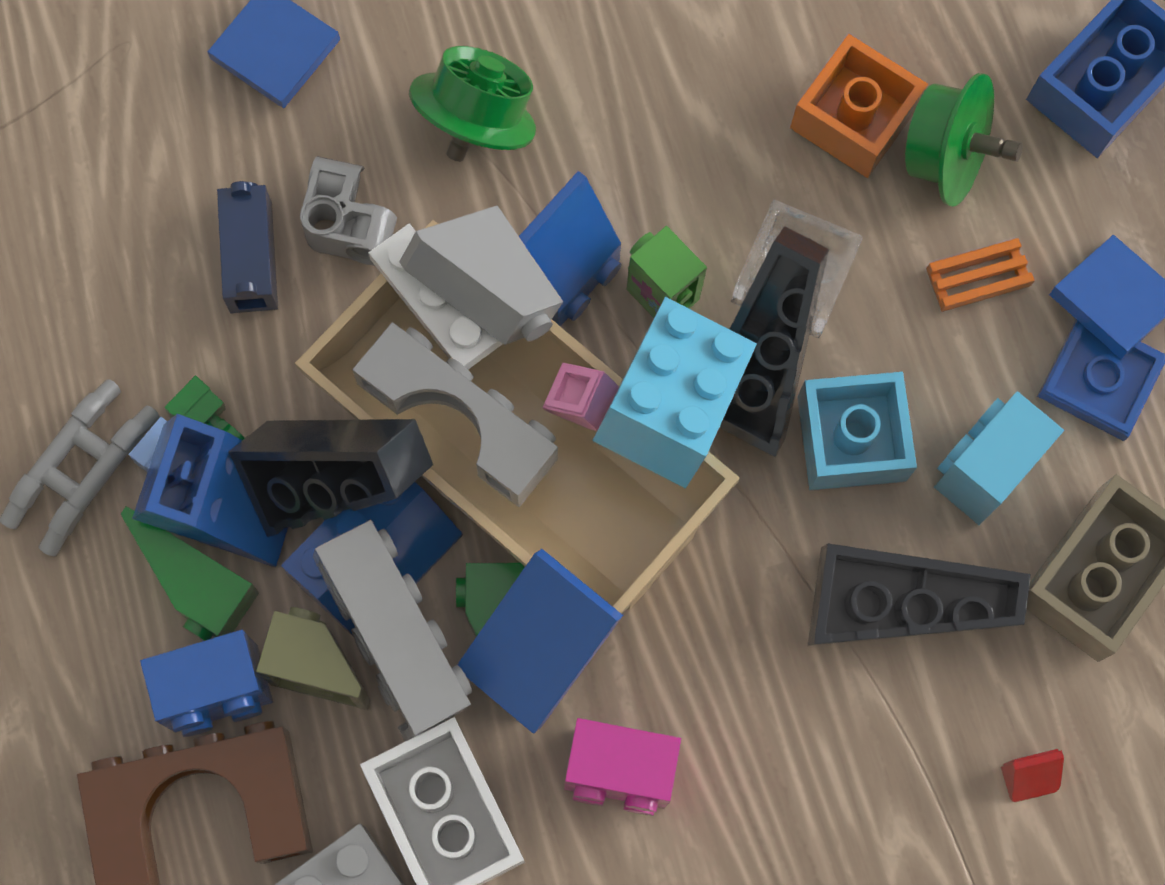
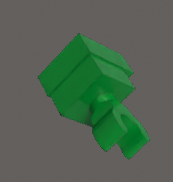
(200, 404)

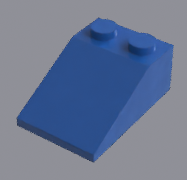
(574, 246)

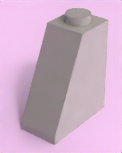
(485, 274)

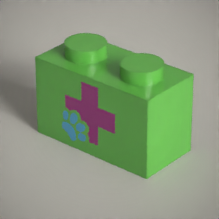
(664, 268)

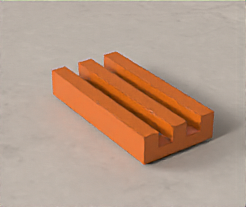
(1016, 262)

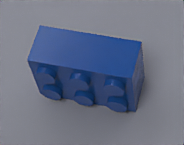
(1105, 74)

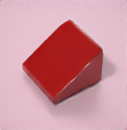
(1033, 775)

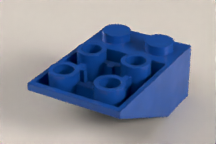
(199, 493)

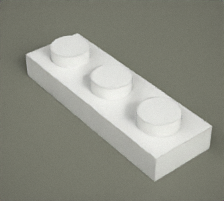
(450, 329)

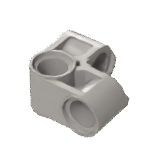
(332, 197)

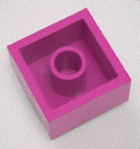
(622, 766)

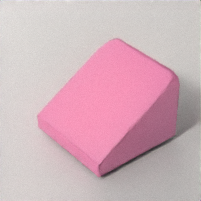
(581, 395)

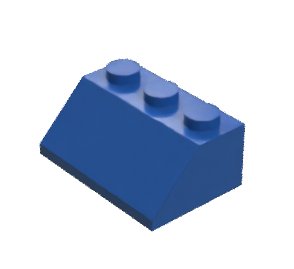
(414, 524)

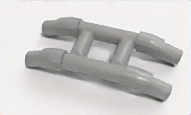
(77, 495)

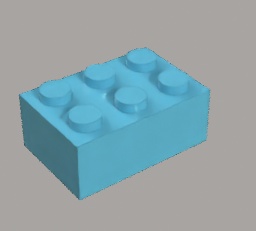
(675, 393)

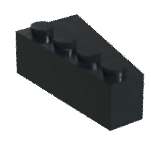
(778, 319)
(326, 467)
(898, 595)

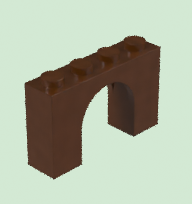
(122, 798)

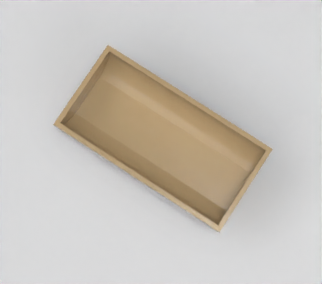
(593, 507)

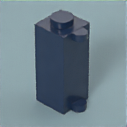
(247, 248)

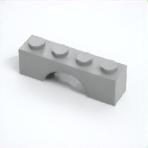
(407, 374)

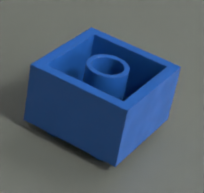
(206, 683)

